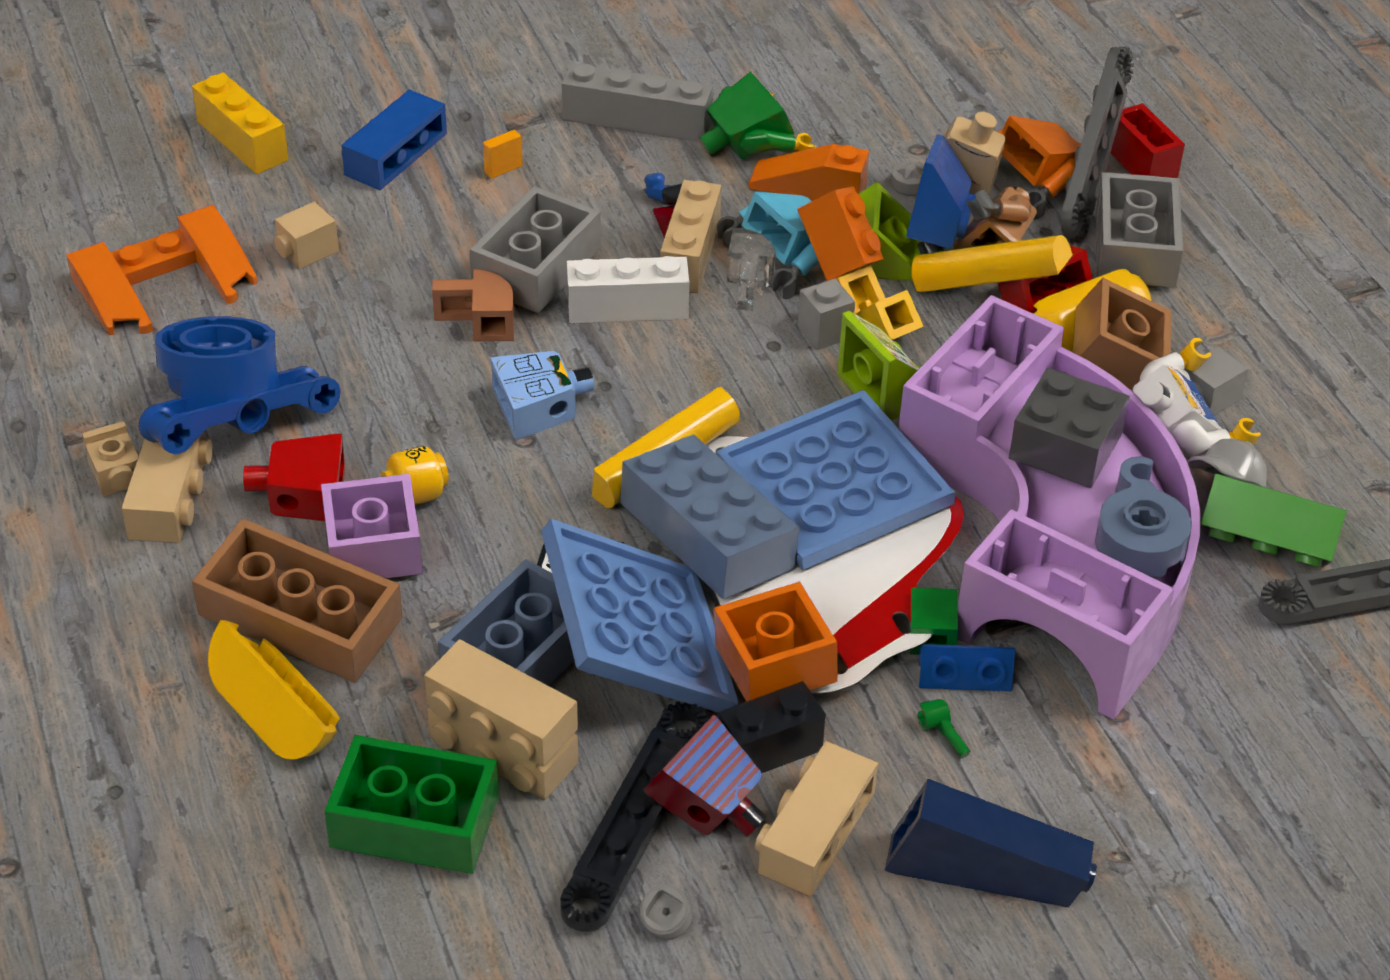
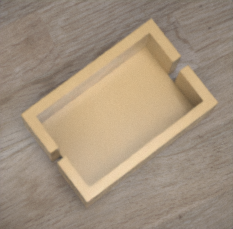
(502, 716)

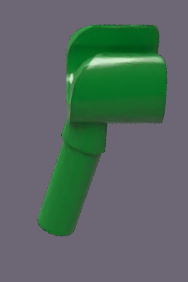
(937, 714)

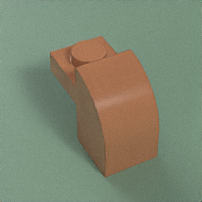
(483, 299)

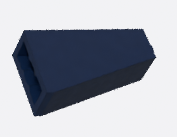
(988, 848)

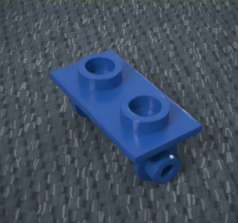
(966, 667)

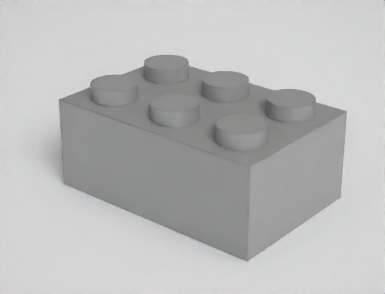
(1139, 227)
(535, 243)

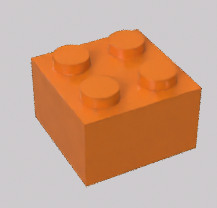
(775, 642)

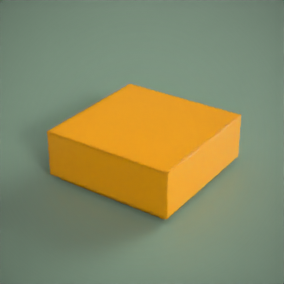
(502, 153)

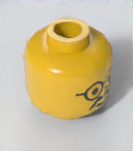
(426, 471)

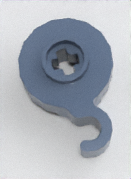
(1142, 523)

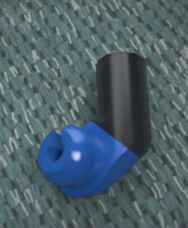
(659, 191)

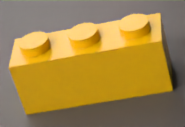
(240, 123)

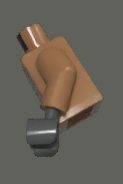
(994, 220)

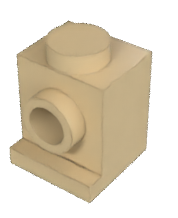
(110, 457)

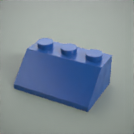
(941, 199)

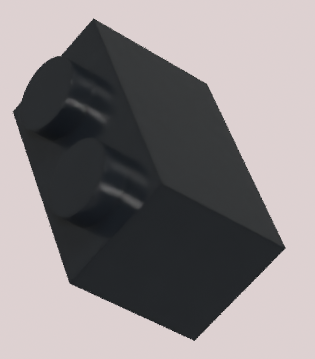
(777, 726)

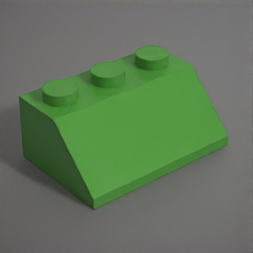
(1273, 520)

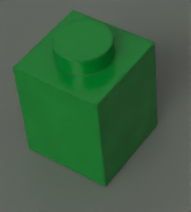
(934, 613)

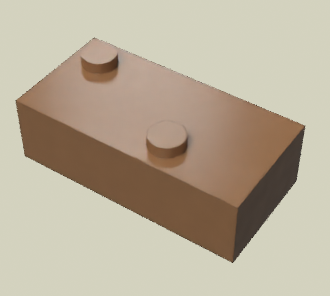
(298, 599)

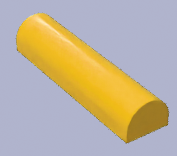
(990, 263)
(704, 418)

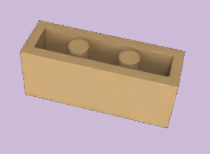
(694, 227)
(164, 490)
(816, 818)

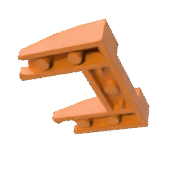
(202, 238)

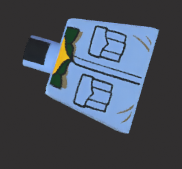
(537, 390)

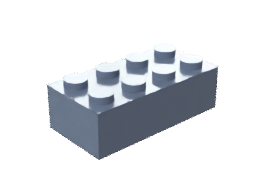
(709, 516)

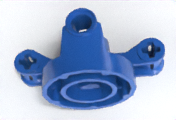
(223, 375)

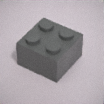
(1068, 427)

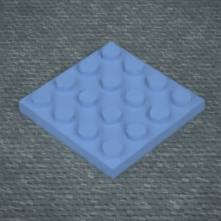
(840, 476)
(637, 618)

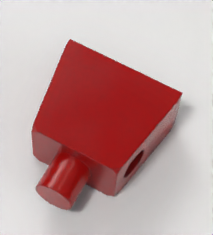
(296, 475)

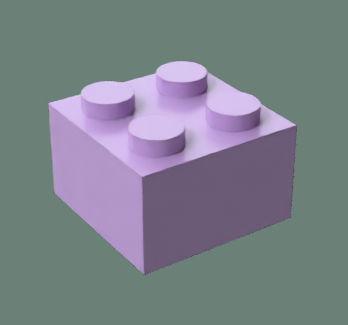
(374, 525)

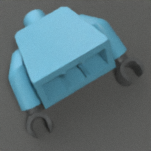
(779, 221)

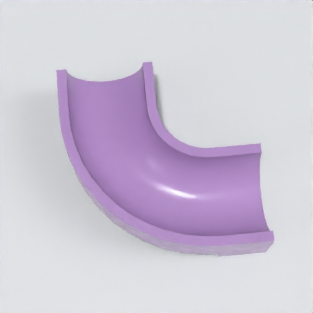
(1043, 552)

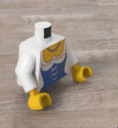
(1181, 407)

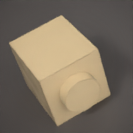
(306, 235)

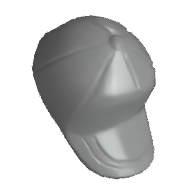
(1234, 460)

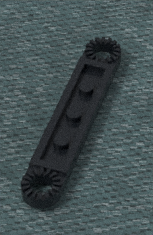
(626, 824)

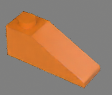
(812, 171)

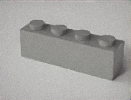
(636, 102)

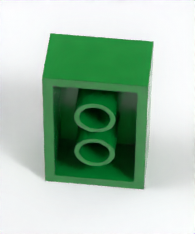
(412, 804)

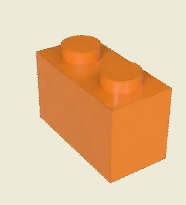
(840, 232)

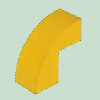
(892, 314)

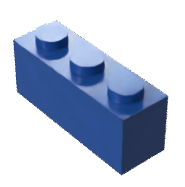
(394, 139)

